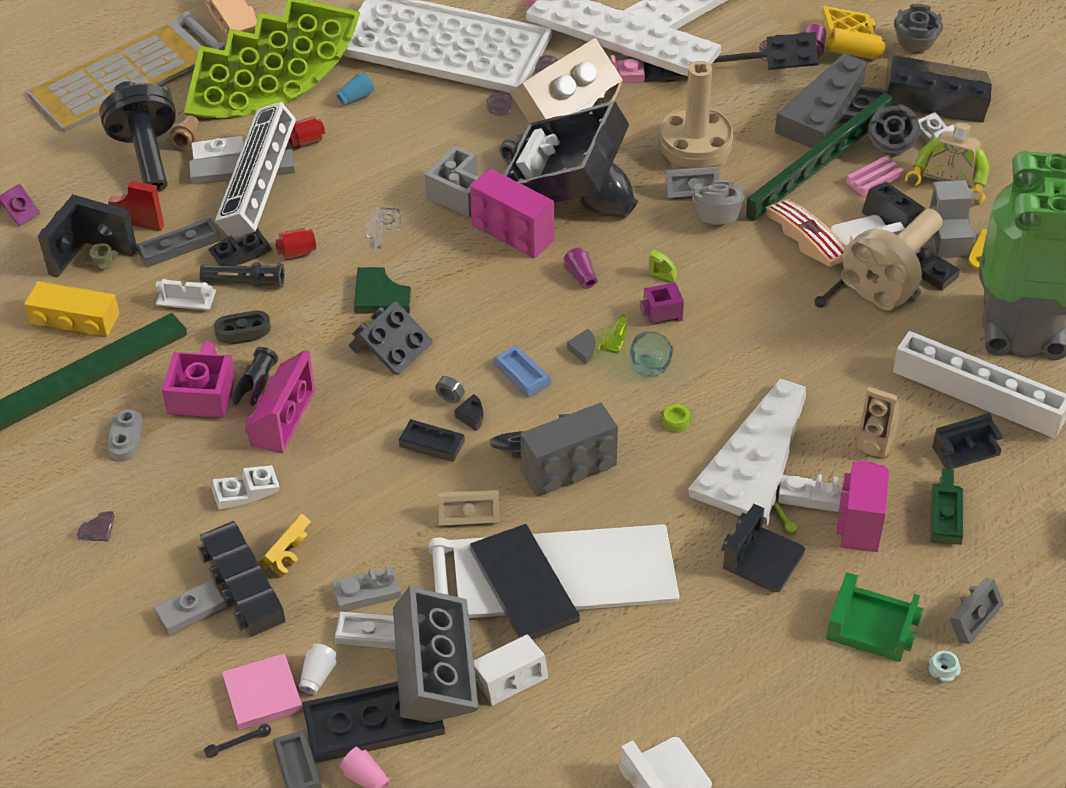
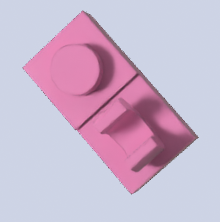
(629, 70)

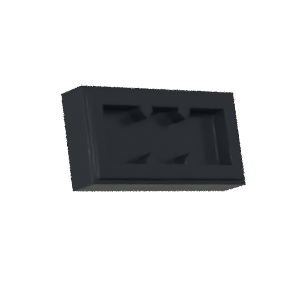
(431, 440)

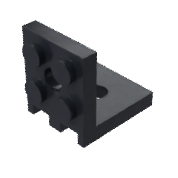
(84, 222)

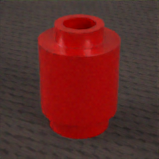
(306, 132)
(295, 243)

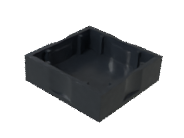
(583, 156)

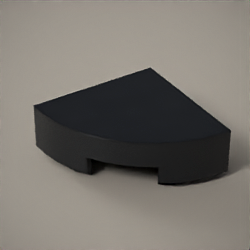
(470, 412)

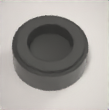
(449, 389)

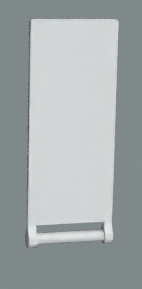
(593, 566)

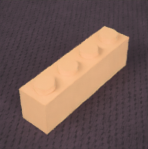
(232, 15)

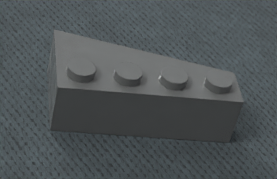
(822, 103)

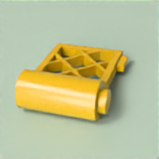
(855, 40)

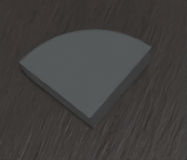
(582, 346)

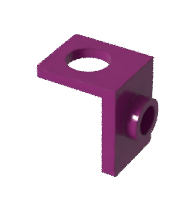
(19, 205)

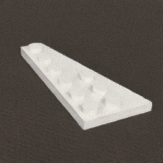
(755, 455)

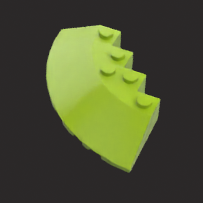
(272, 64)

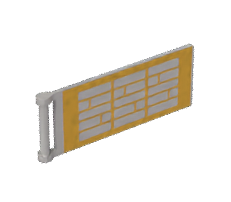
(147, 59)

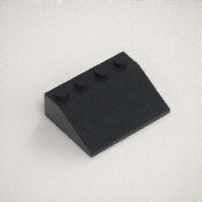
(938, 88)

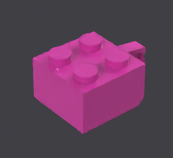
(199, 383)
(863, 506)

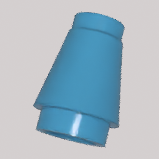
(357, 88)

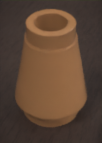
(184, 133)

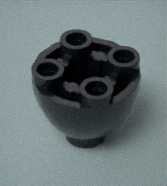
(615, 195)

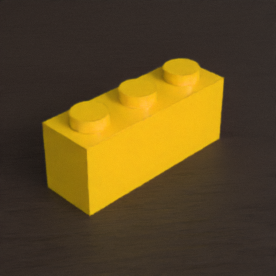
(72, 309)

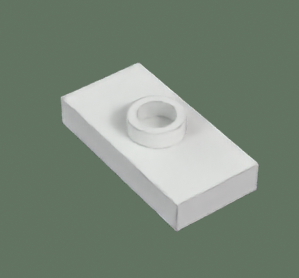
(217, 147)

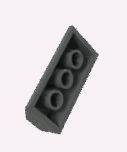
(434, 656)

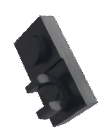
(935, 269)

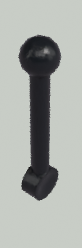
(820, 301)
(213, 750)

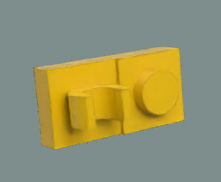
(292, 535)

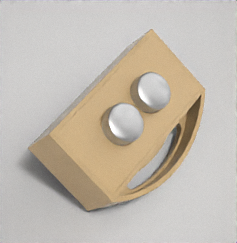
(569, 84)

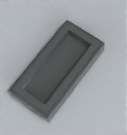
(296, 761)

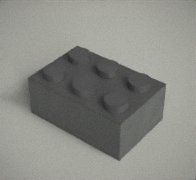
(569, 449)

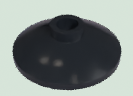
(508, 442)

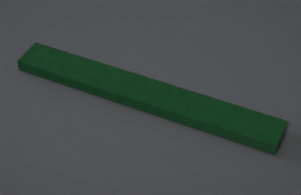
(813, 160)
(89, 369)

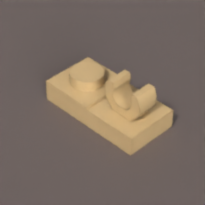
(468, 507)

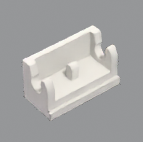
(510, 669)

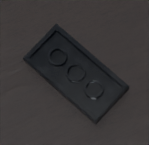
(524, 582)
(362, 720)

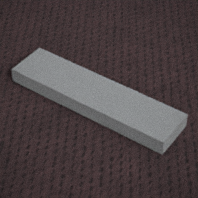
(223, 167)

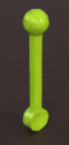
(790, 527)

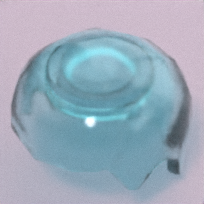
(650, 354)

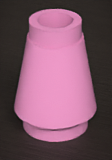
(363, 770)

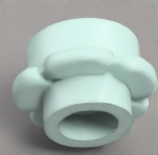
(947, 660)

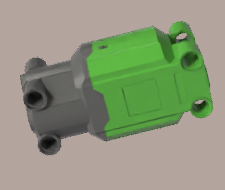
(1027, 260)

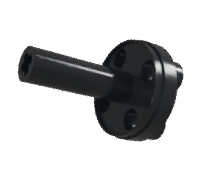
(138, 116)

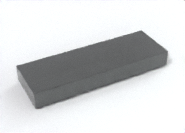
(178, 242)

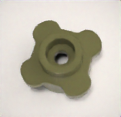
(101, 256)

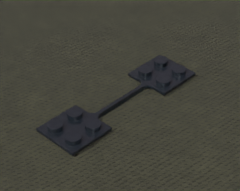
(781, 52)

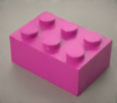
(512, 213)

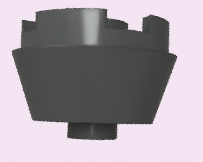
(917, 27)
(894, 129)

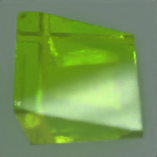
(614, 336)

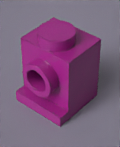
(662, 303)

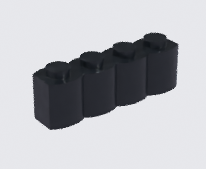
(241, 578)

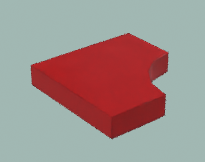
(142, 204)

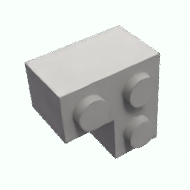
(451, 179)
(953, 204)

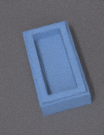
(522, 371)

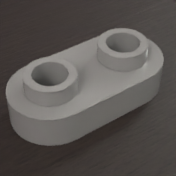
(128, 429)

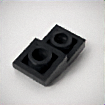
(240, 251)

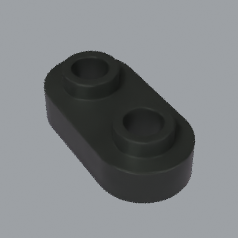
(242, 326)

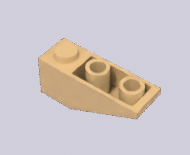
(878, 423)

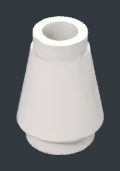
(316, 668)

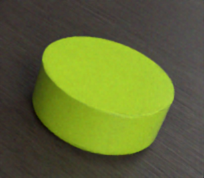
(676, 418)

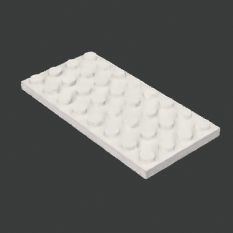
(448, 42)

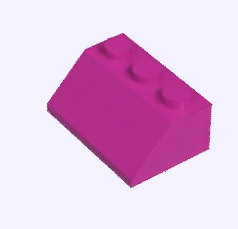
(282, 404)

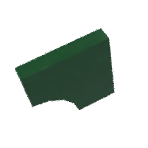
(377, 290)

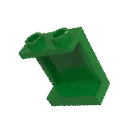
(873, 620)

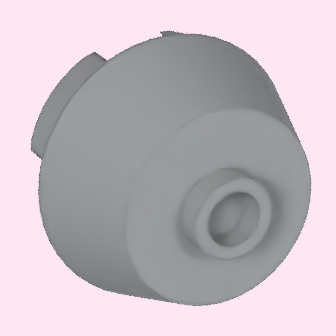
(718, 202)

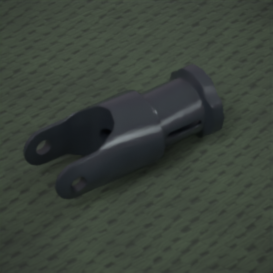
(255, 375)

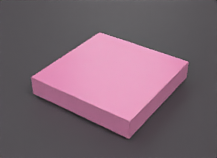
(262, 691)

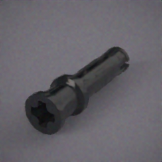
(256, 271)

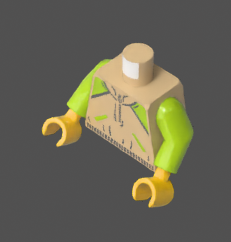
(954, 159)

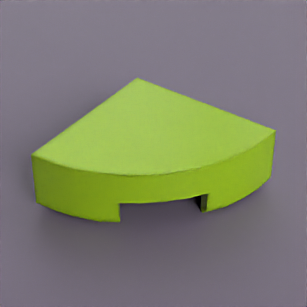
(661, 266)

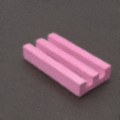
(871, 174)

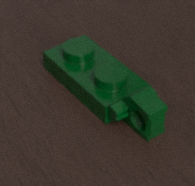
(946, 510)

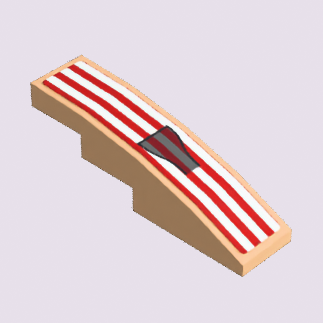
(811, 233)

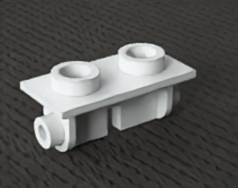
(192, 296)

